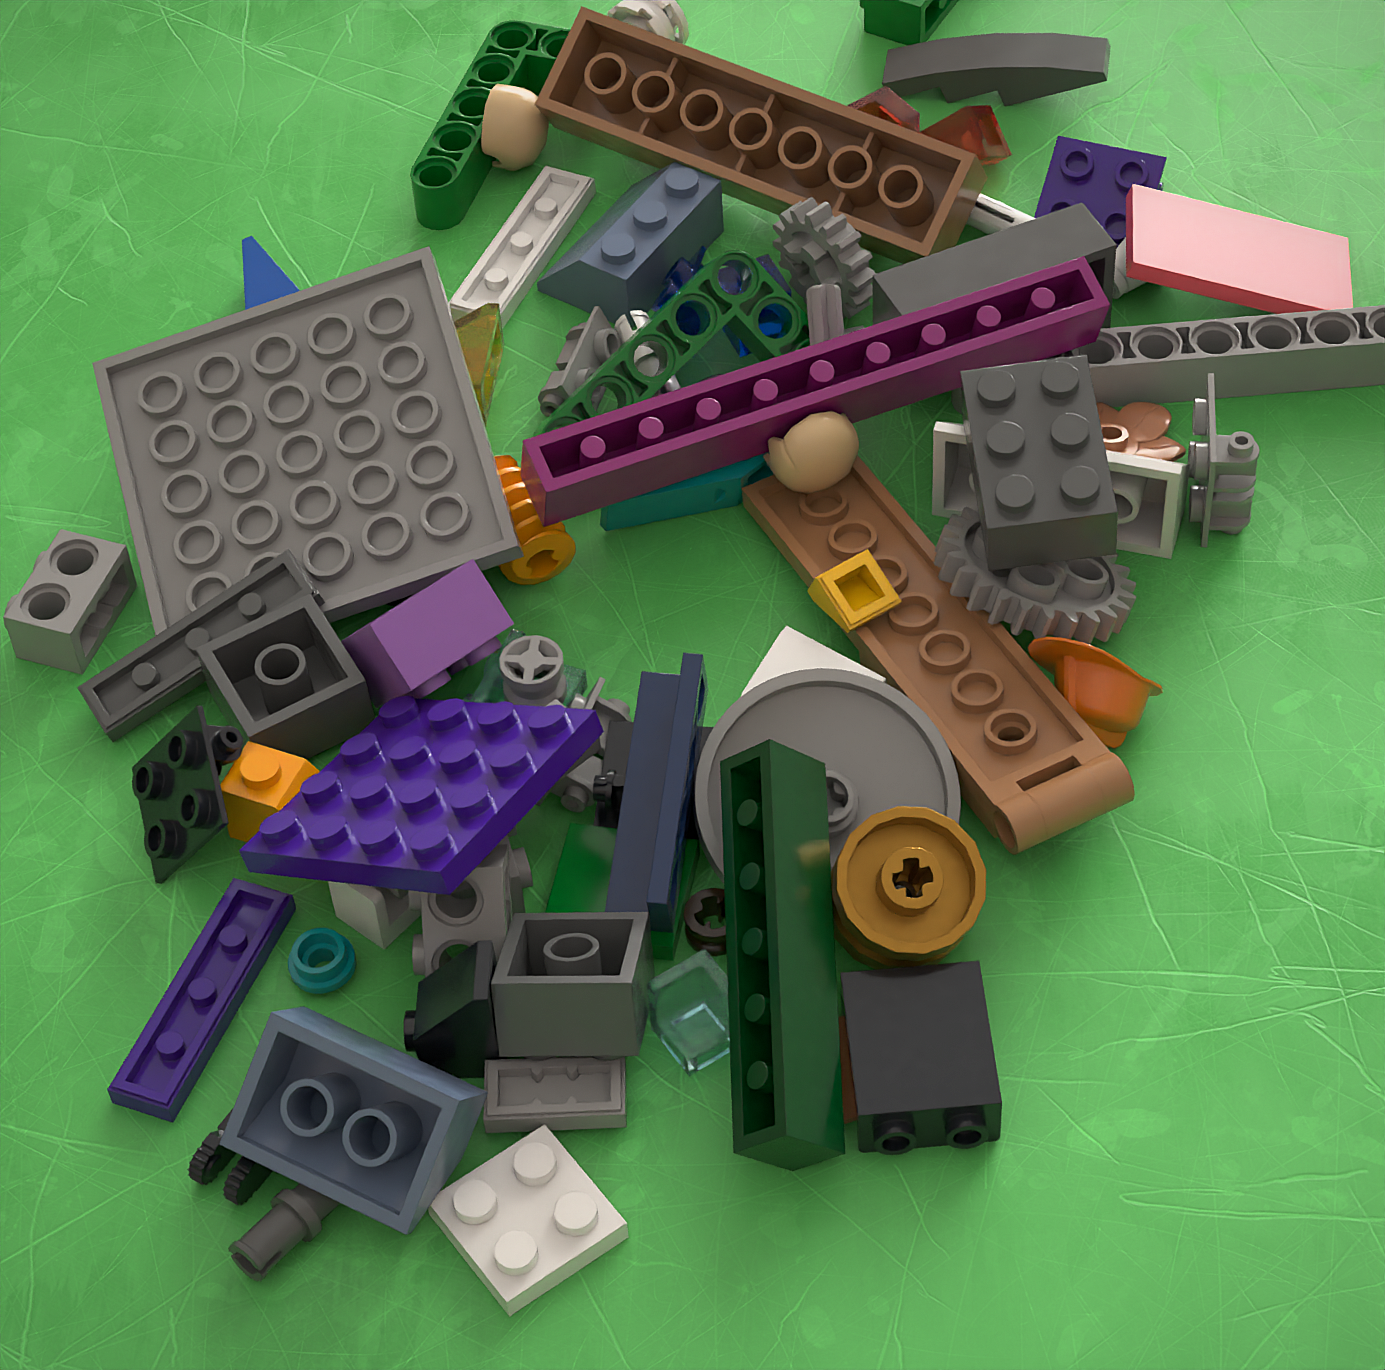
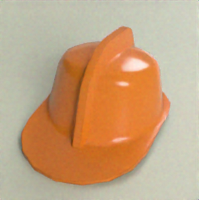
(1096, 686)

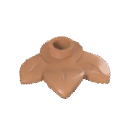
(1139, 430)

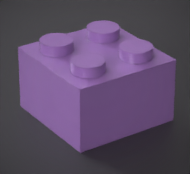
(430, 631)

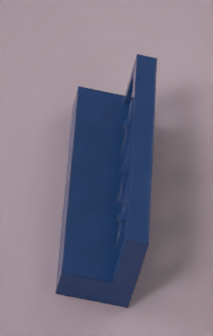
(658, 793)

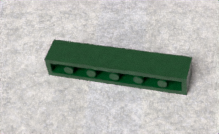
(781, 958)

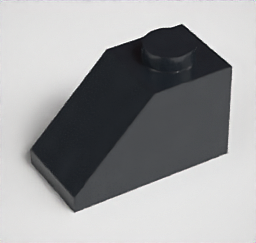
(456, 1014)

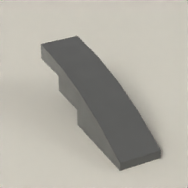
(1013, 63)

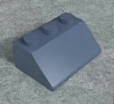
(637, 243)
(352, 1117)

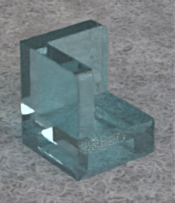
(691, 1011)

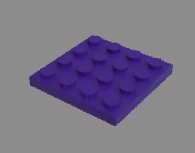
(422, 793)

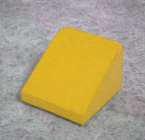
(854, 592)

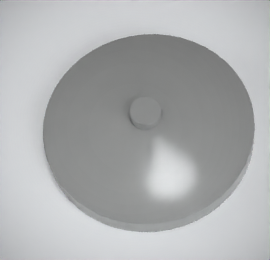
(868, 734)

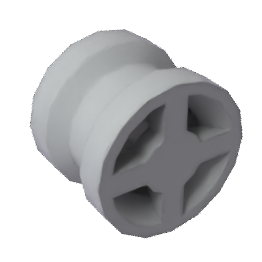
(530, 659)

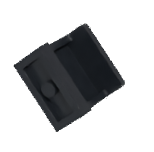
(921, 1057)

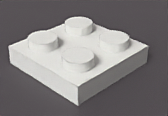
(527, 1219)

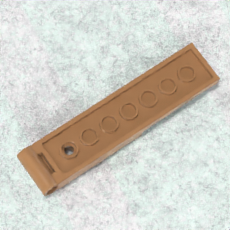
(1014, 739)

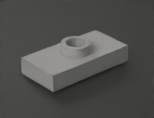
(554, 1092)

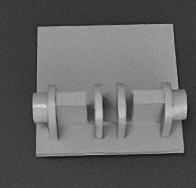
(1224, 472)

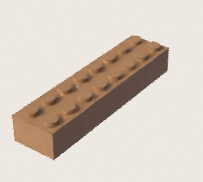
(759, 136)

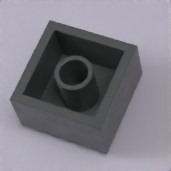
(287, 681)
(573, 985)

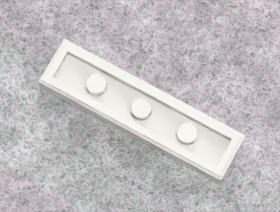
(525, 243)

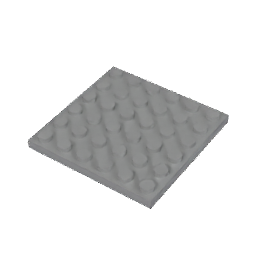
(310, 430)

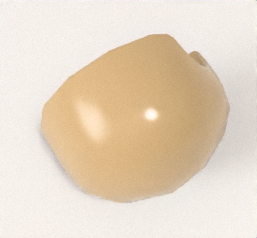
(513, 127)
(814, 452)

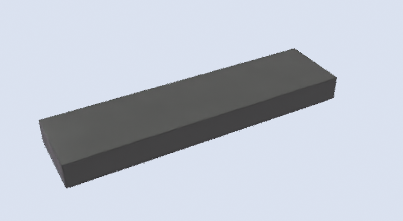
(169, 664)

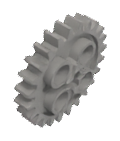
(1055, 599)

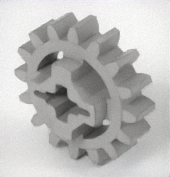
(824, 251)

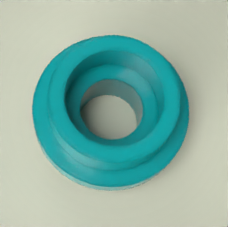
(320, 946)

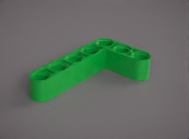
(452, 159)
(676, 348)

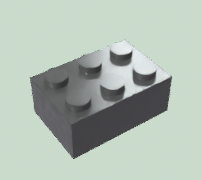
(1038, 463)

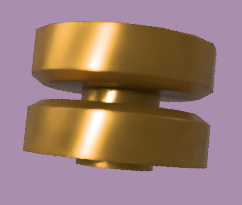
(927, 857)

